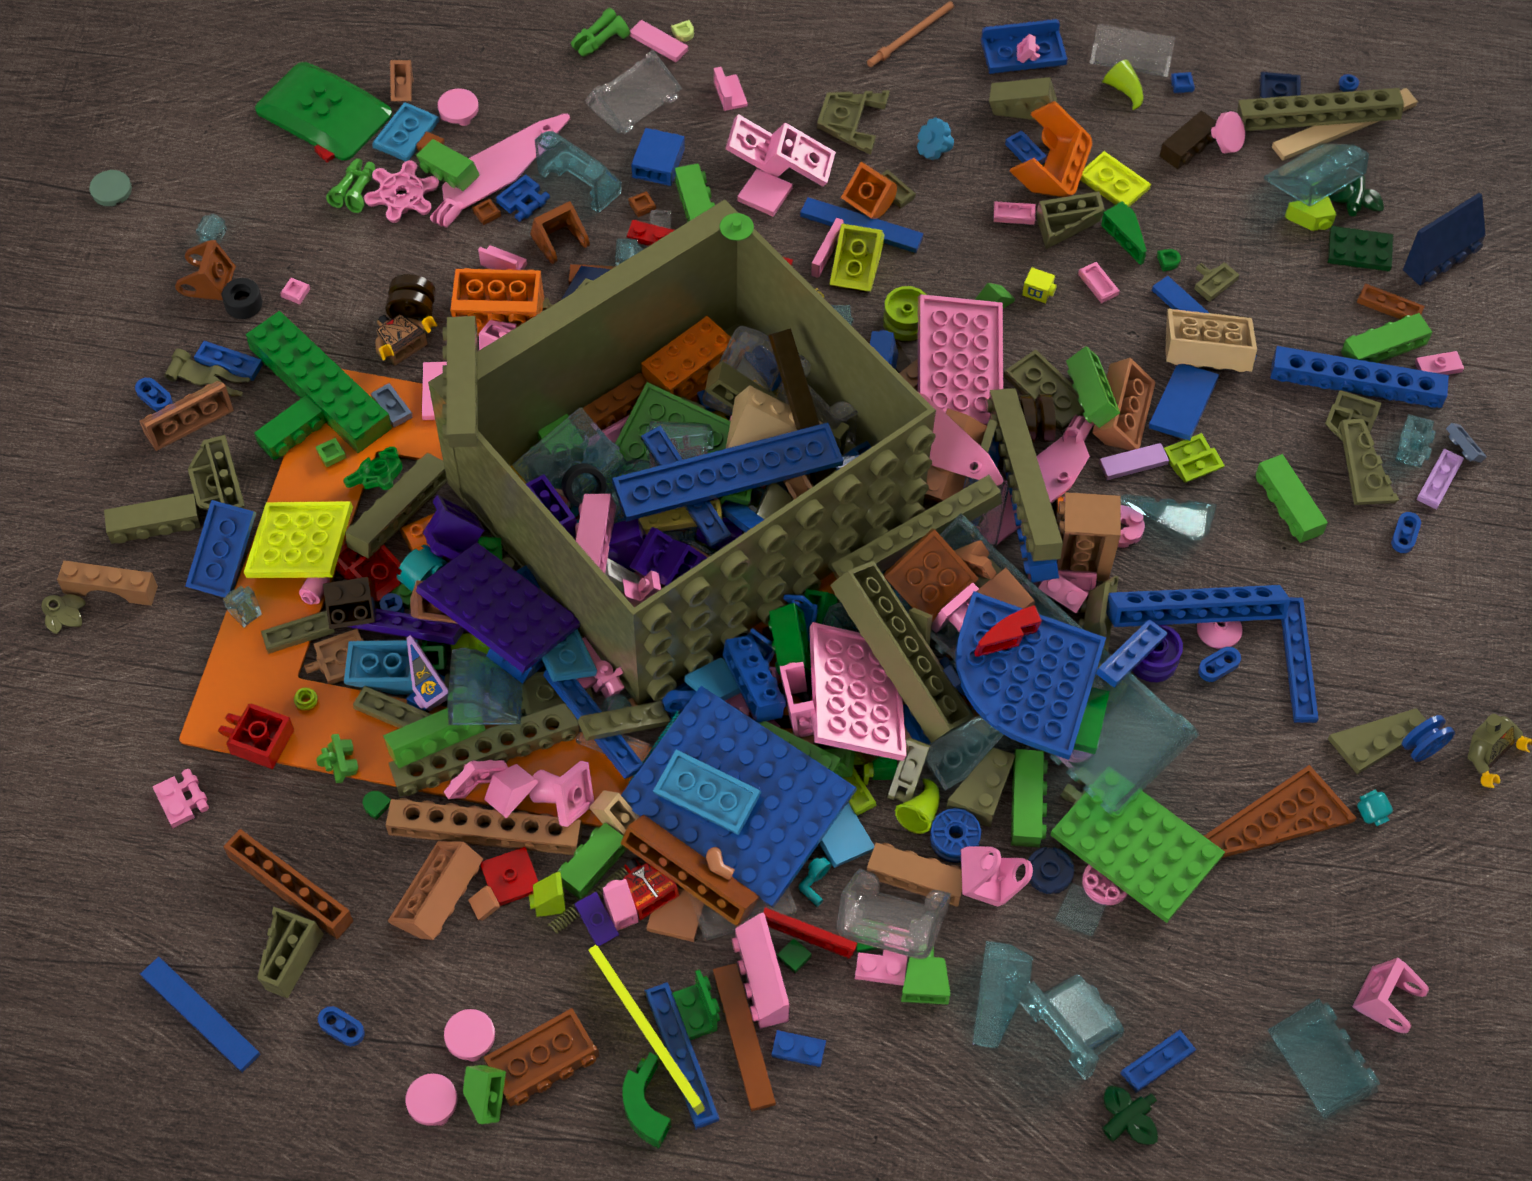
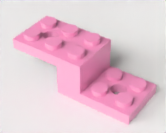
(780, 150)

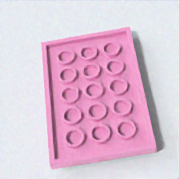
(960, 353)
(853, 695)

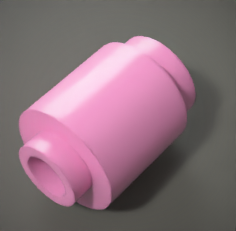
(312, 590)

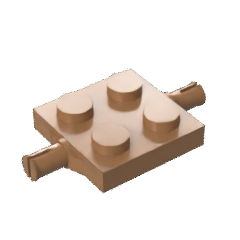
(333, 656)

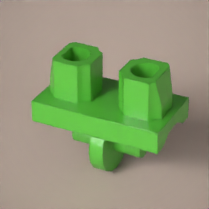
(333, 758)

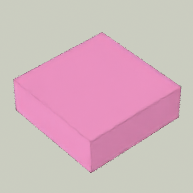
(295, 291)

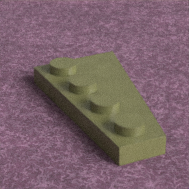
(1364, 467)
(1375, 740)

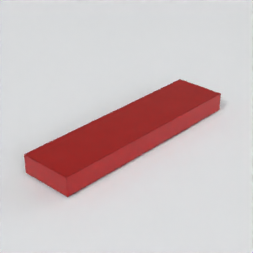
(809, 933)

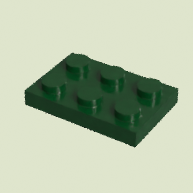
(1360, 248)

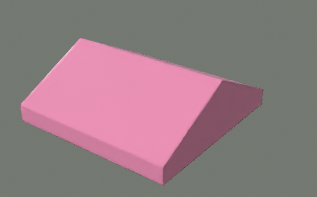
(509, 789)

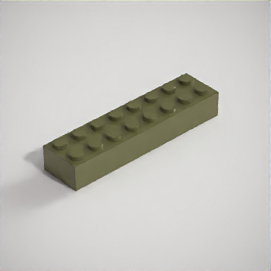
(901, 650)

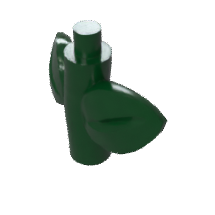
(1356, 195)
(1129, 1116)

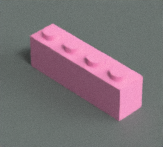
(596, 526)

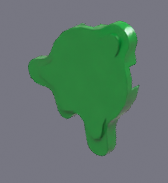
(377, 472)

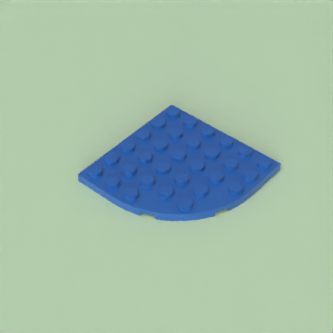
(1033, 689)

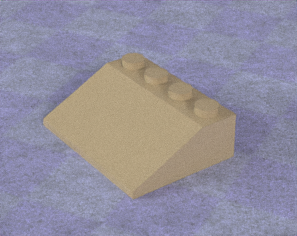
(1210, 340)
(758, 417)

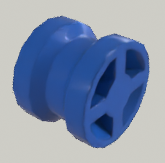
(390, 599)

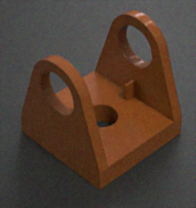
(554, 220)
(213, 274)

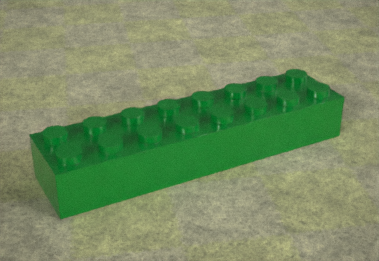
(312, 373)

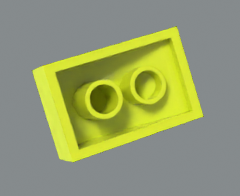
(857, 257)

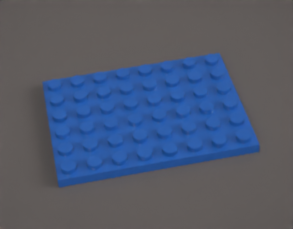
(790, 816)

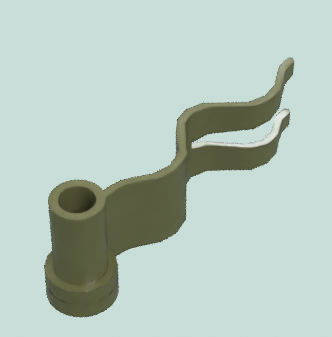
(185, 368)

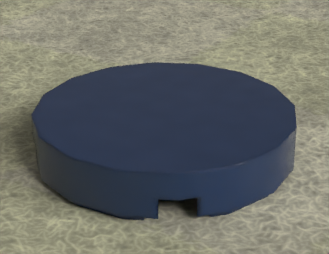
(1051, 870)

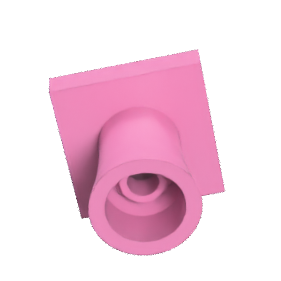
(954, 610)
(569, 792)

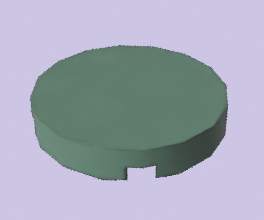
(110, 187)

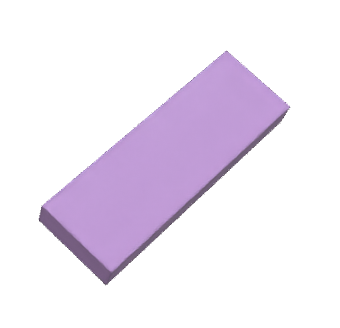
(1133, 461)
(1440, 479)

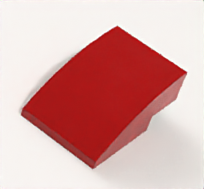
(380, 565)

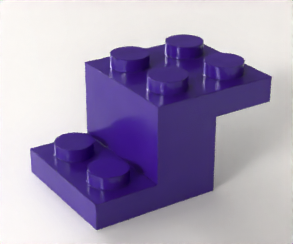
(451, 529)
(665, 557)

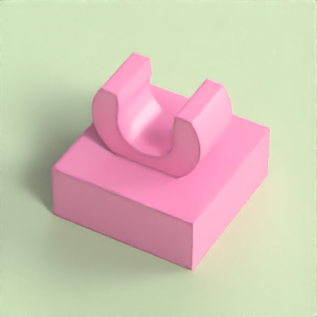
(1027, 49)

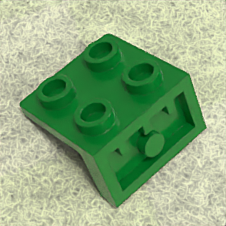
(697, 1007)

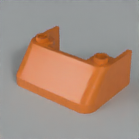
(1067, 155)

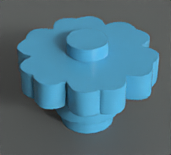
(934, 139)

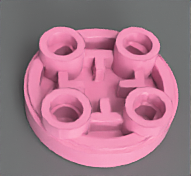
(458, 106)
(1229, 132)
(1101, 888)
(469, 1034)
(431, 1099)

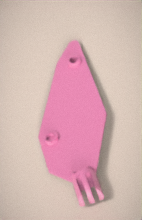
(497, 168)
(957, 451)
(1059, 467)

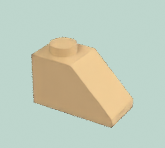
(613, 810)

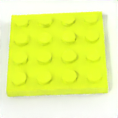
(298, 540)

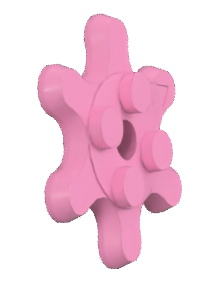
(402, 181)

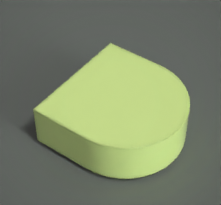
(683, 31)

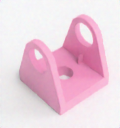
(990, 876)
(1377, 988)

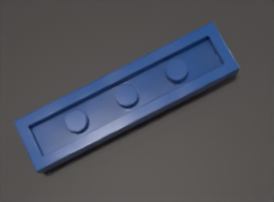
(1131, 653)

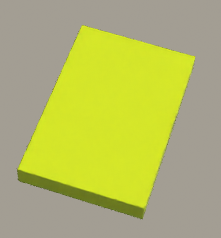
(1114, 180)

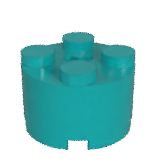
(419, 566)

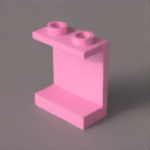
(800, 714)

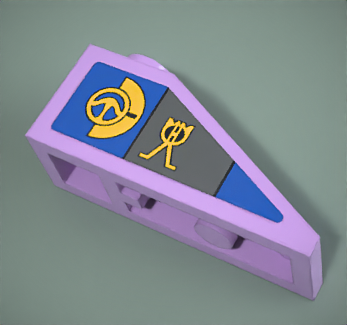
(426, 682)

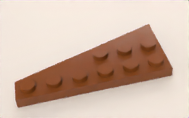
(1289, 811)

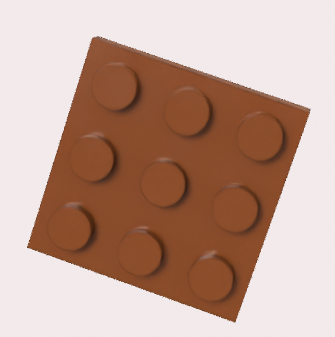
(930, 574)

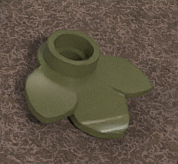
(64, 614)

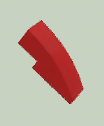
(1009, 631)

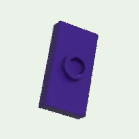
(596, 919)

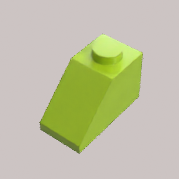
(1316, 217)
(548, 896)

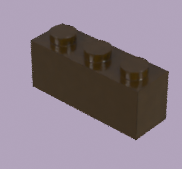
(1188, 140)

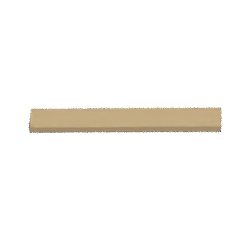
(1316, 135)

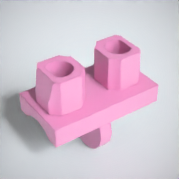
(607, 680)

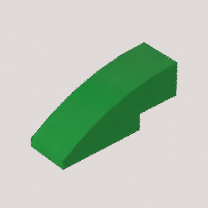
(1092, 721)

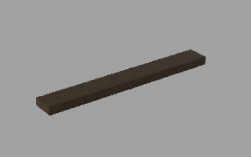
(796, 387)

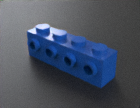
(754, 678)

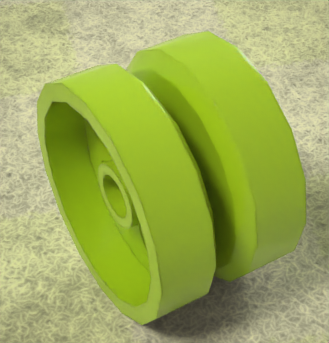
(902, 313)

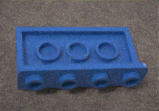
(1001, 44)

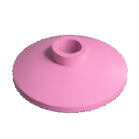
(1218, 636)

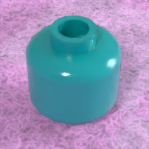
(1374, 807)

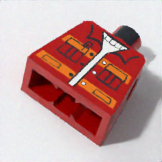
(649, 887)

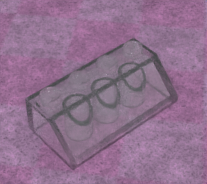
(1145, 50)

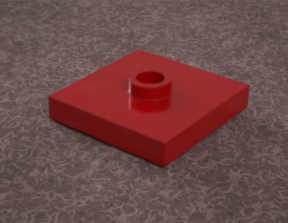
(510, 875)

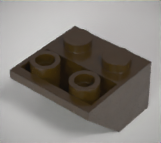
(350, 602)

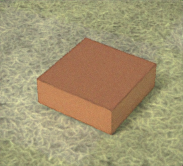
(484, 903)

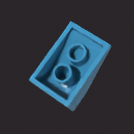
(379, 666)

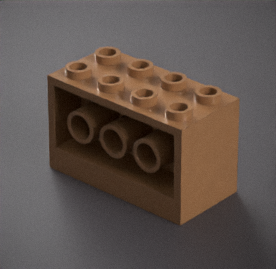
(1089, 532)

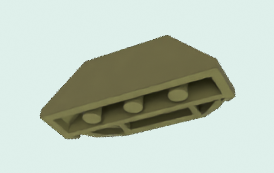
(215, 475)
(1095, 607)

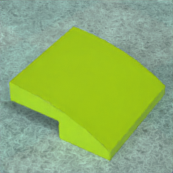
(1193, 458)

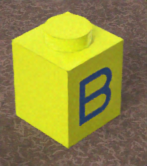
(1039, 285)

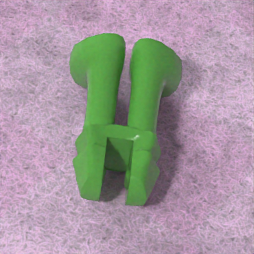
(587, 43)
(353, 198)

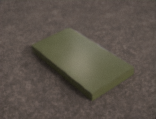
(1037, 376)

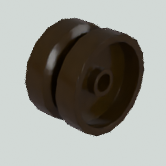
(410, 297)
(1039, 416)

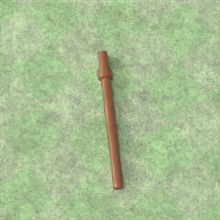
(884, 53)

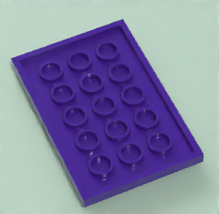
(499, 607)

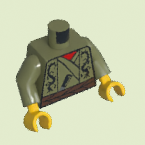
(1491, 743)

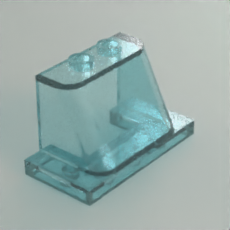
(1077, 1018)

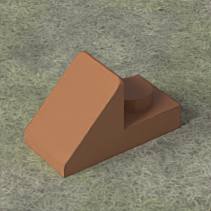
(401, 80)
(976, 559)

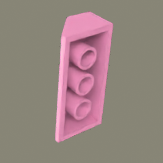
(761, 972)

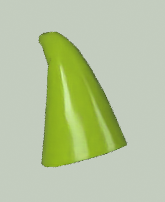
(1125, 79)
(921, 810)

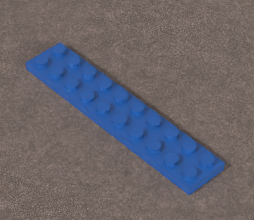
(727, 471)

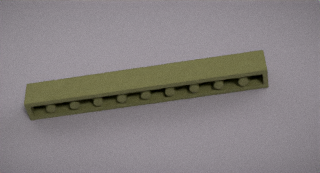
(1024, 476)

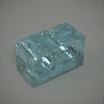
(1415, 440)

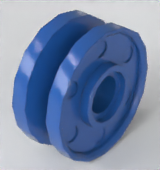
(1428, 738)
(949, 822)

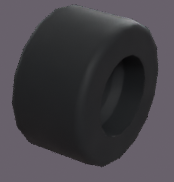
(245, 308)

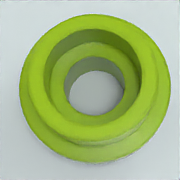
(304, 693)

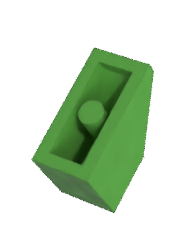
(484, 1092)

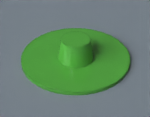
(736, 226)

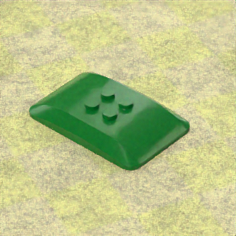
(324, 110)

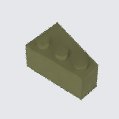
(1021, 97)
(1068, 216)
(984, 786)
(287, 951)

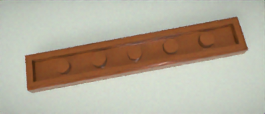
(744, 1037)

